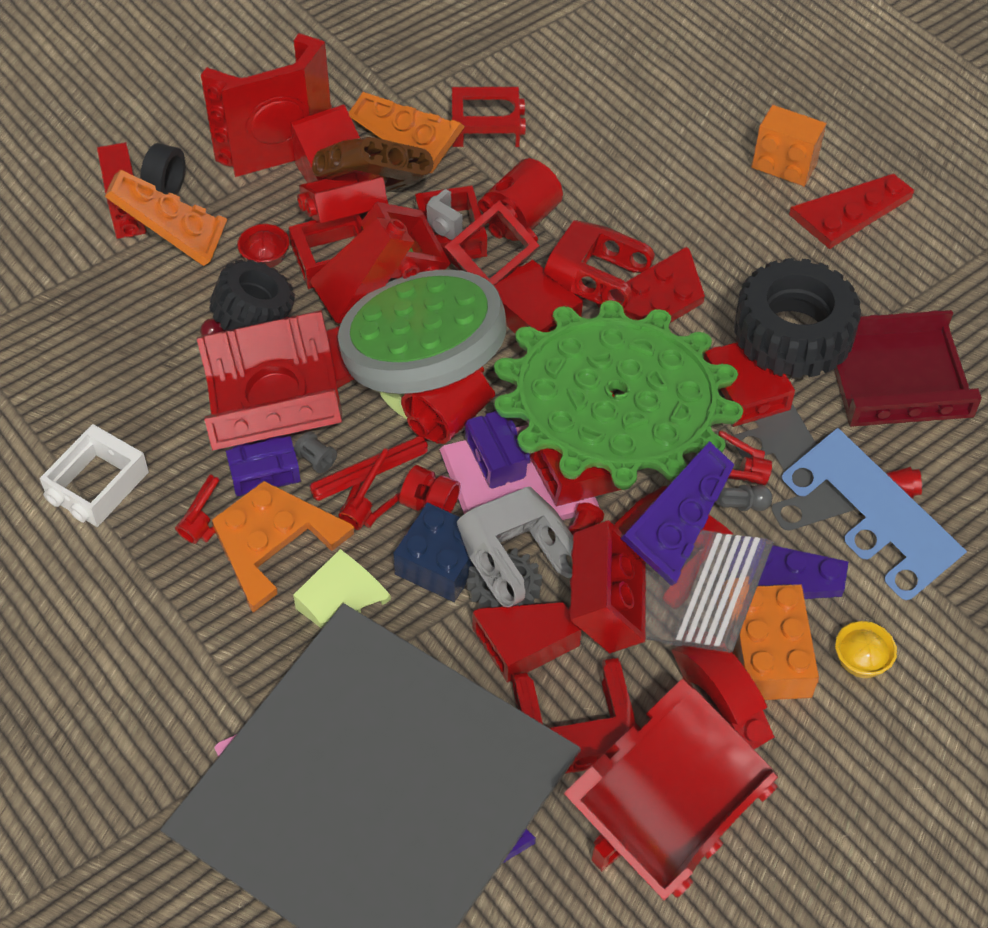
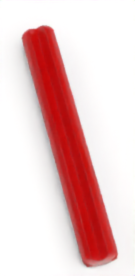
(359, 471)

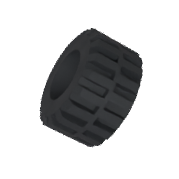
(250, 295)

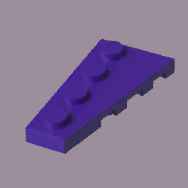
(674, 520)

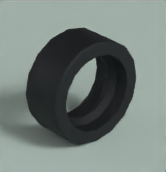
(164, 168)

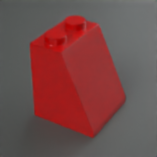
(319, 132)

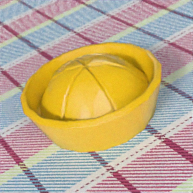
(865, 649)

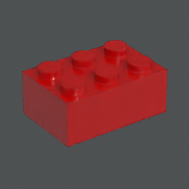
(608, 588)

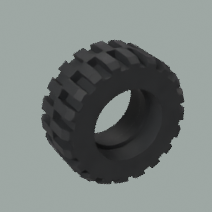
(792, 346)

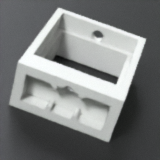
(107, 447)

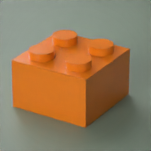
(788, 145)

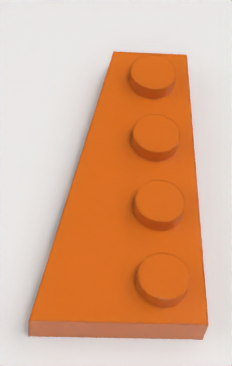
(406, 125)
(165, 214)

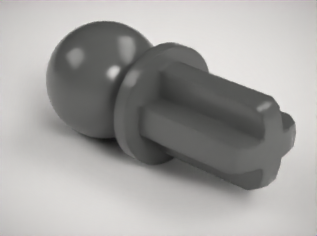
(746, 497)

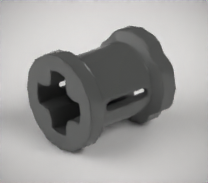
(315, 452)

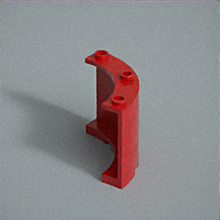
(672, 788)

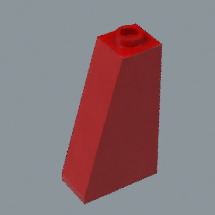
(362, 266)

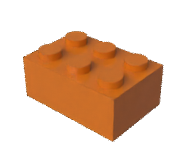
(778, 644)

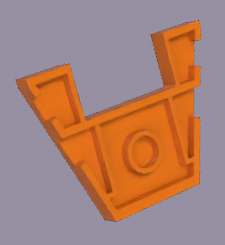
(262, 526)

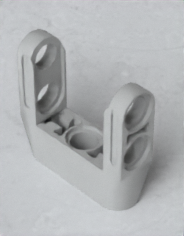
(503, 519)

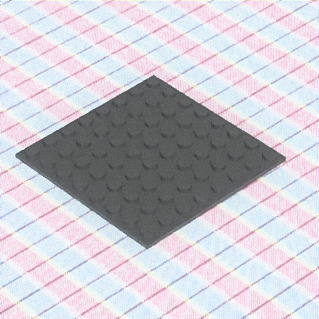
(371, 787)

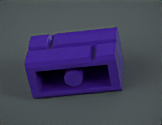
(496, 449)
(264, 461)

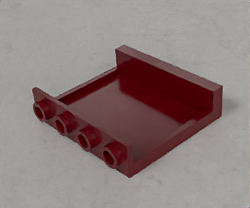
(905, 371)

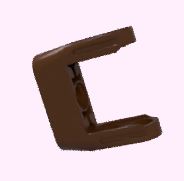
(399, 162)

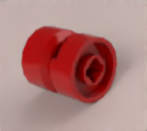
(424, 487)

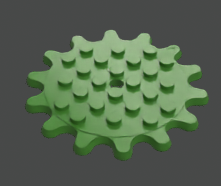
(570, 404)

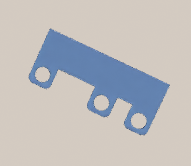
(887, 509)

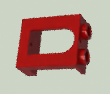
(488, 124)

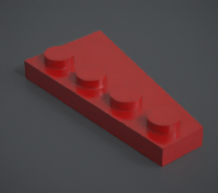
(852, 209)

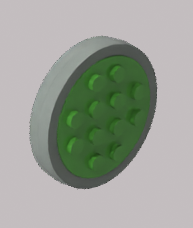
(422, 331)

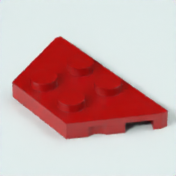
(666, 286)

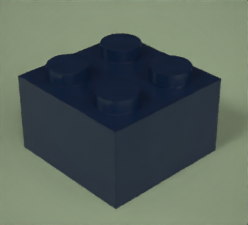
(434, 554)

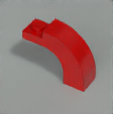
(730, 688)

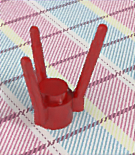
(752, 469)
(358, 508)
(195, 522)

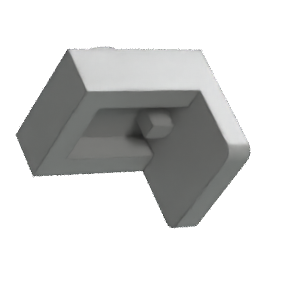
(442, 217)

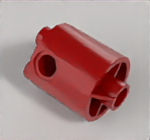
(529, 190)
(445, 410)

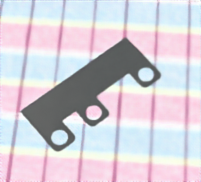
(789, 441)

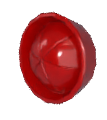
(264, 244)

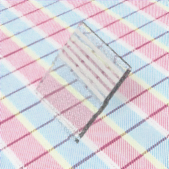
(710, 594)

